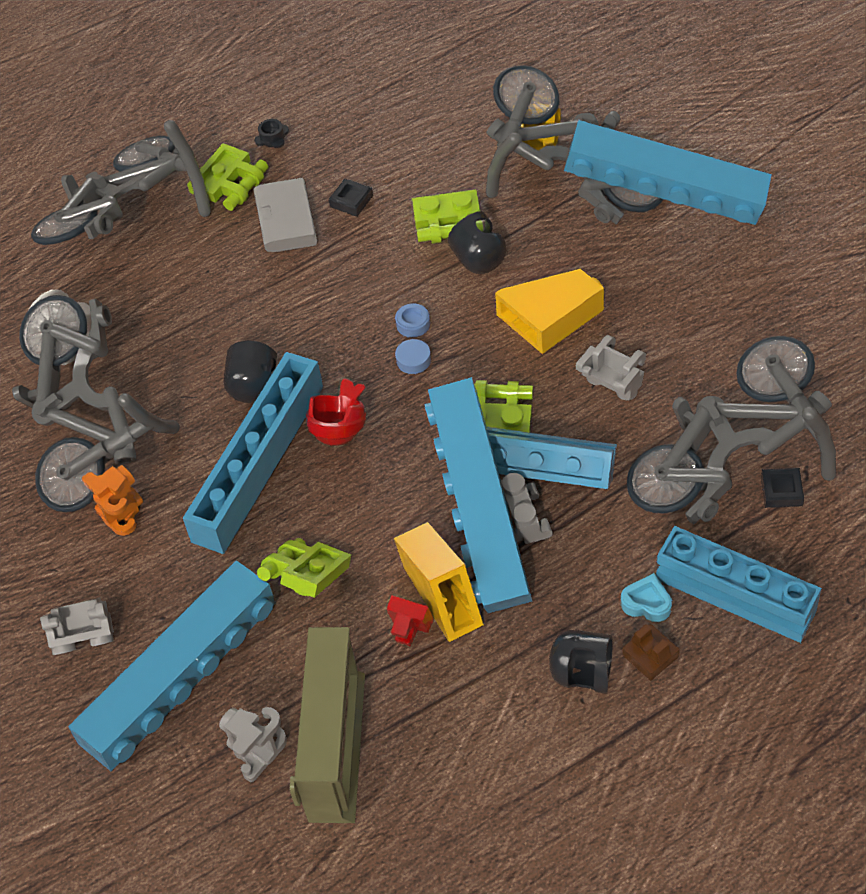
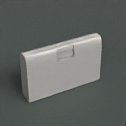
(285, 215)

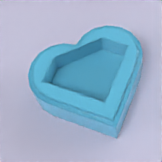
(647, 598)

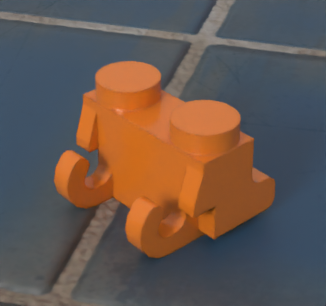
(115, 498)

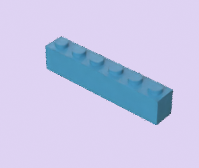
(668, 172)
(253, 453)
(479, 496)
(172, 666)

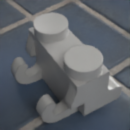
(612, 368)
(521, 510)
(77, 623)
(251, 740)

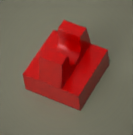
(408, 619)

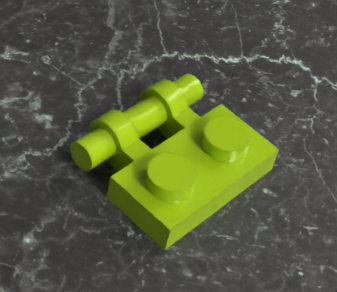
(223, 170)
(440, 213)
(509, 415)
(305, 567)

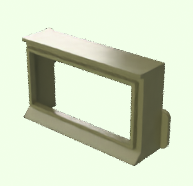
(321, 728)

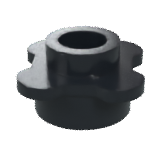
(271, 133)

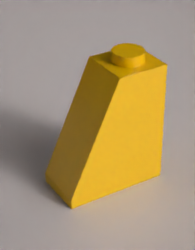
(550, 307)
(440, 580)

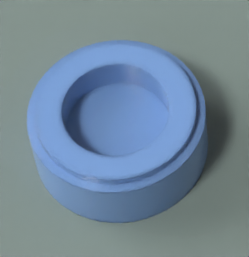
(412, 320)
(413, 356)

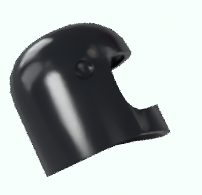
(475, 249)
(248, 369)
(585, 652)

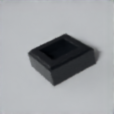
(351, 197)
(782, 487)

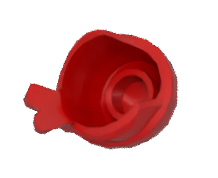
(337, 418)

